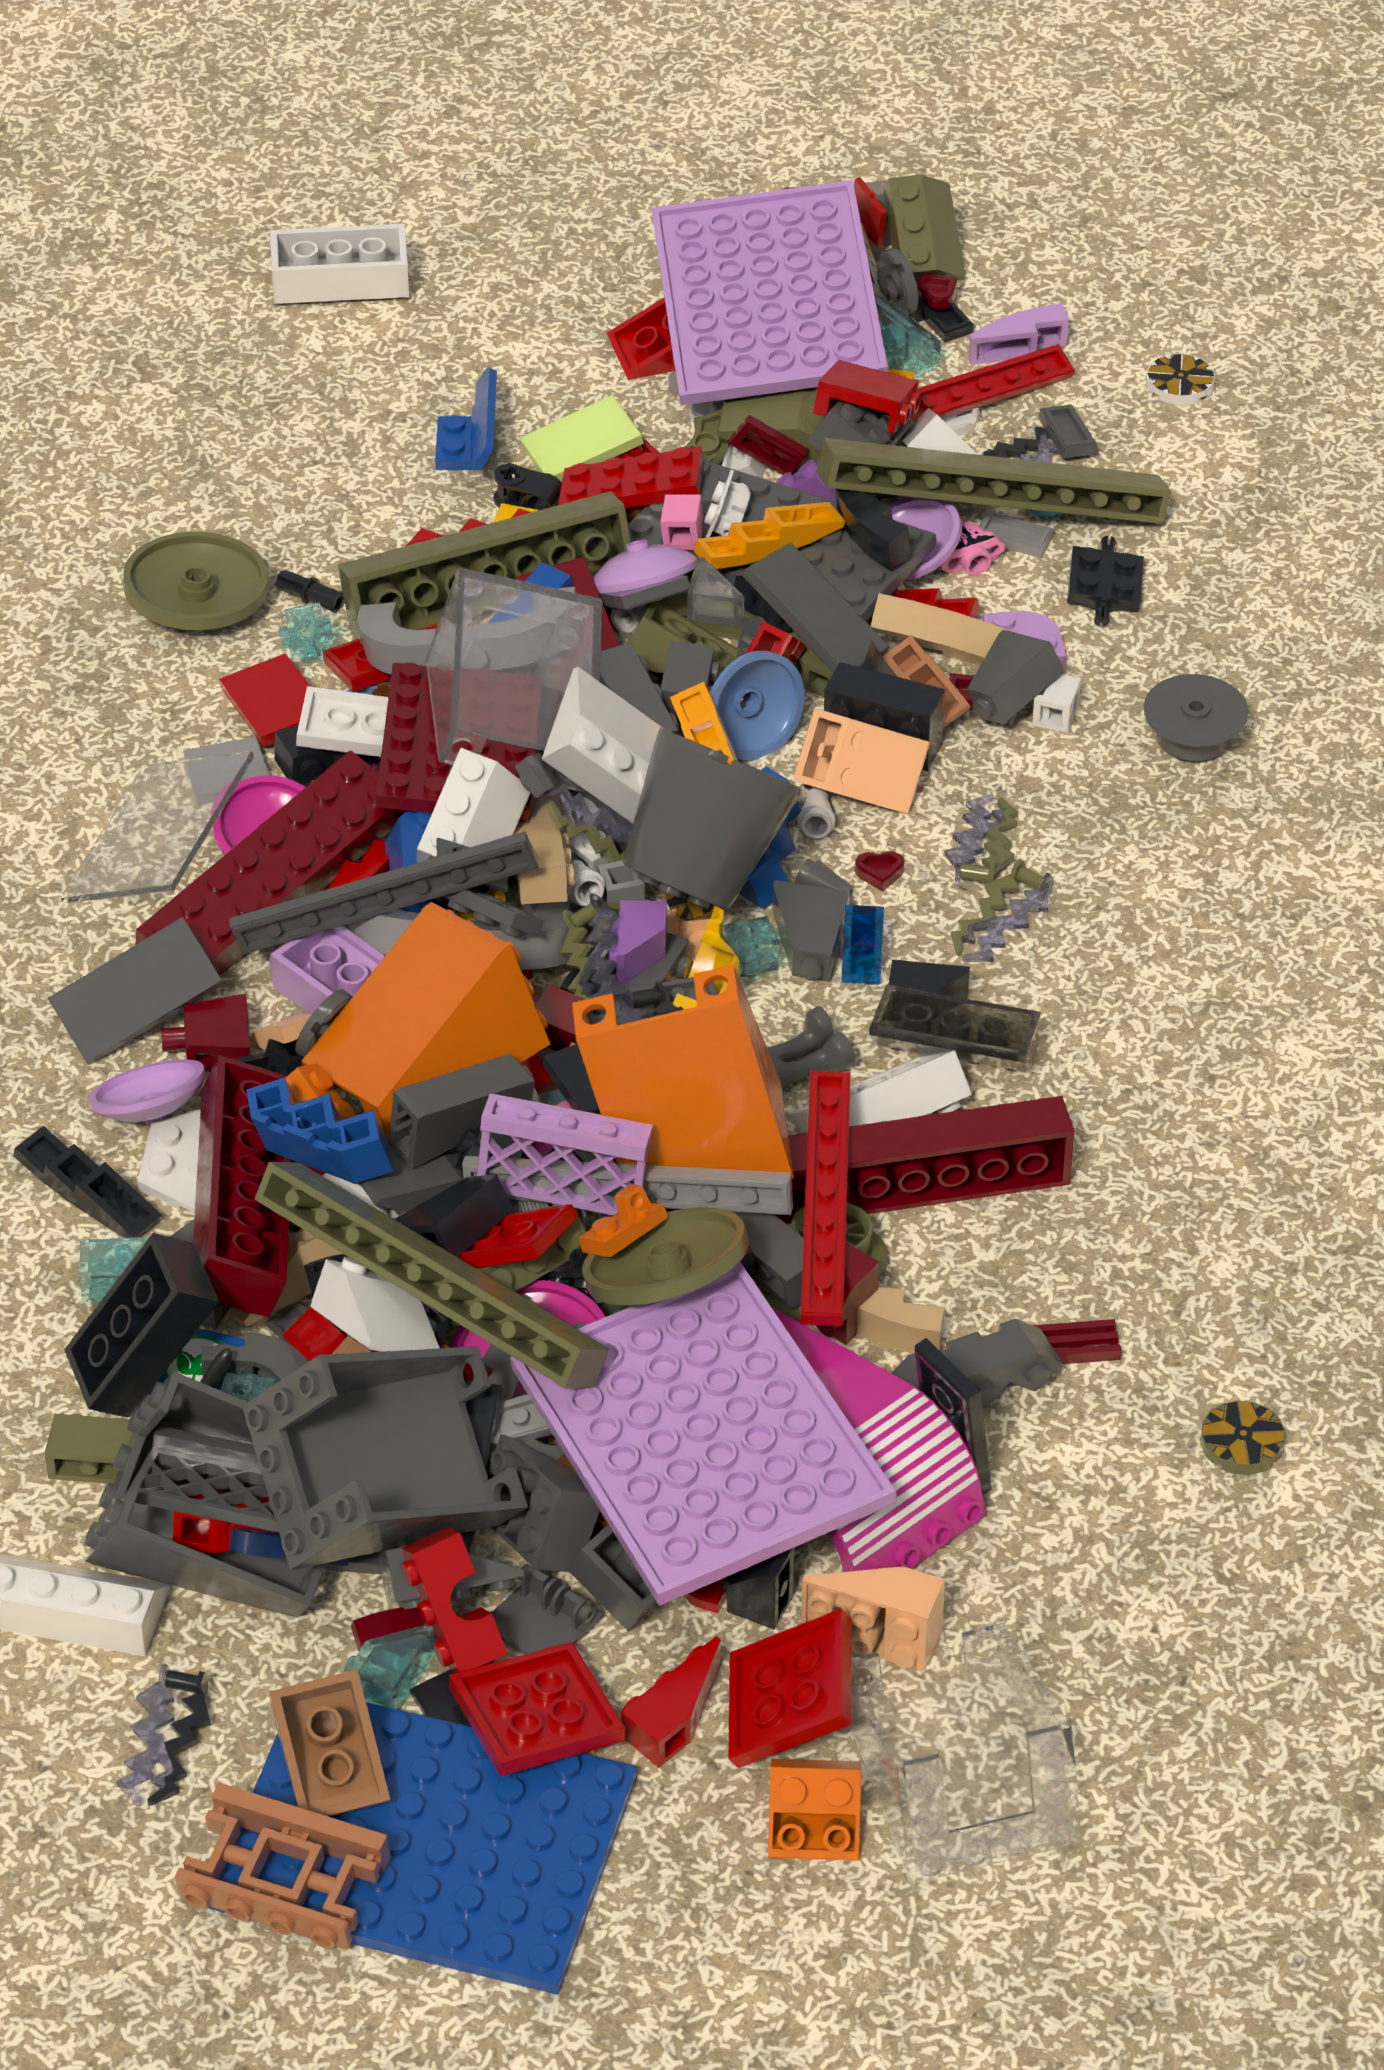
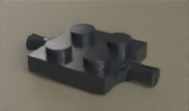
(1105, 580)

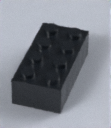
(141, 1325)

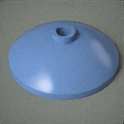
(769, 707)

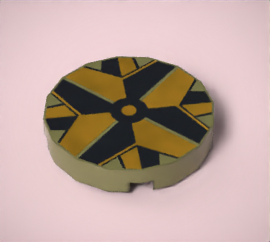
(1242, 1437)

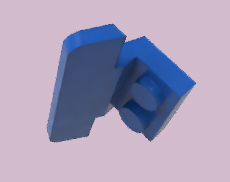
(469, 440)

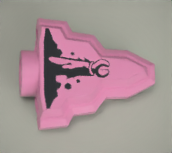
(973, 551)

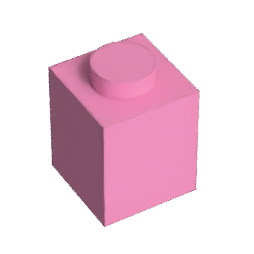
(682, 521)

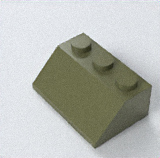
(924, 225)

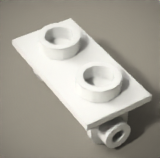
(730, 507)

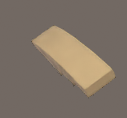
(935, 628)

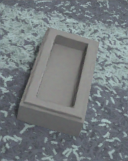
(1018, 534)

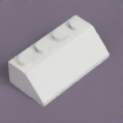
(904, 1091)
(79, 1605)

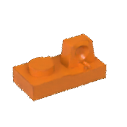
(632, 1221)

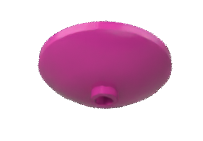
(250, 806)

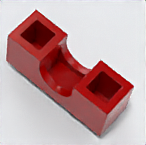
(435, 1568)

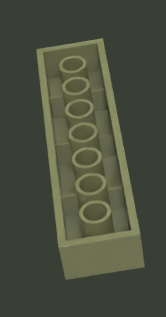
(423, 573)

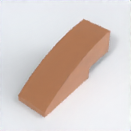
(912, 663)

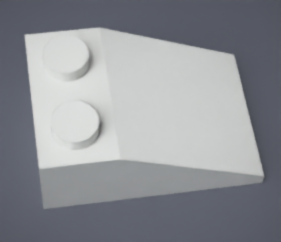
(371, 1308)

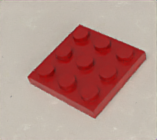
(790, 1688)
(536, 1708)

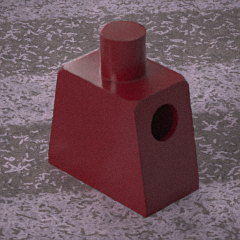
(211, 1030)

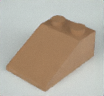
(329, 1745)

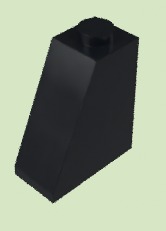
(460, 1213)

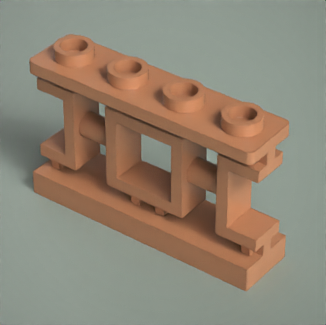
(294, 1834)

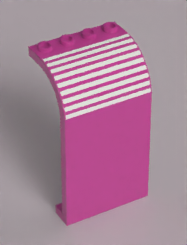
(913, 1447)

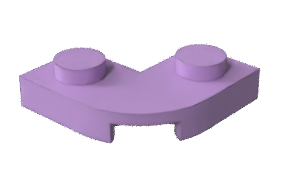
(1031, 625)

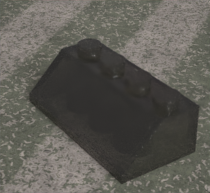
(942, 1023)

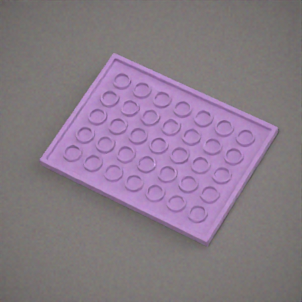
(766, 291)
(708, 1437)

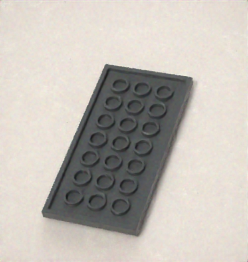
(833, 556)

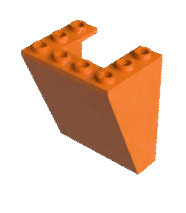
(429, 1009)
(693, 1077)

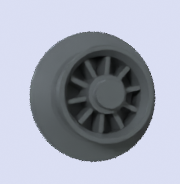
(1195, 715)

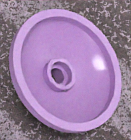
(932, 516)
(643, 566)
(148, 1091)

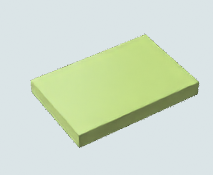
(582, 437)

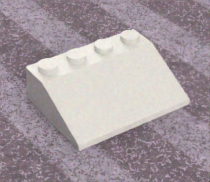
(601, 743)

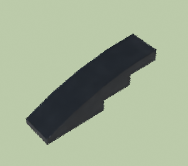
(86, 1185)

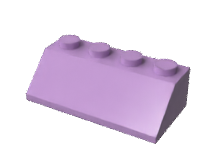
(320, 964)

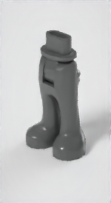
(818, 1043)

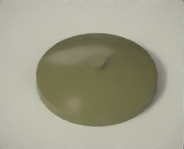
(195, 580)
(670, 1259)

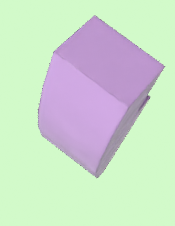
(1019, 334)

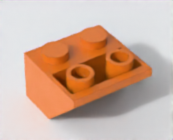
(814, 1809)

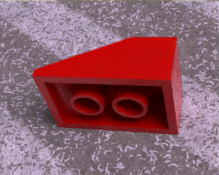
(644, 343)

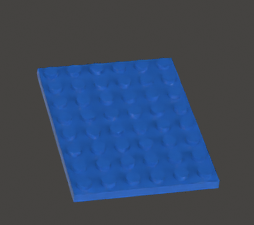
(480, 1863)

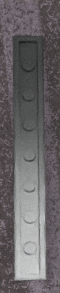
(384, 892)

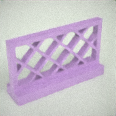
(566, 1132)

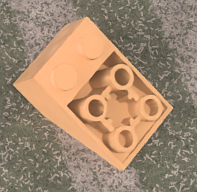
(861, 761)
(889, 1609)

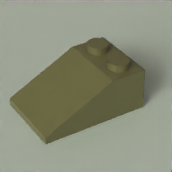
(784, 411)
(662, 625)

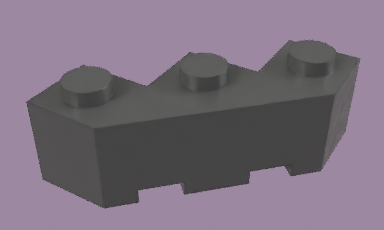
(991, 1362)

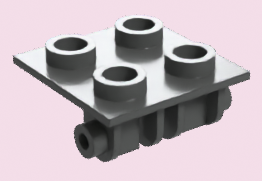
(543, 1613)

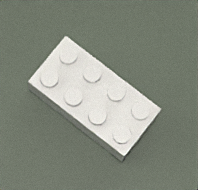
(339, 263)

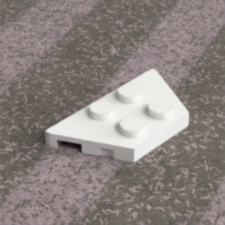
(172, 1160)

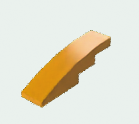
(780, 526)
(701, 719)

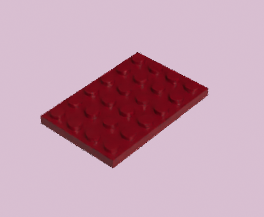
(409, 763)

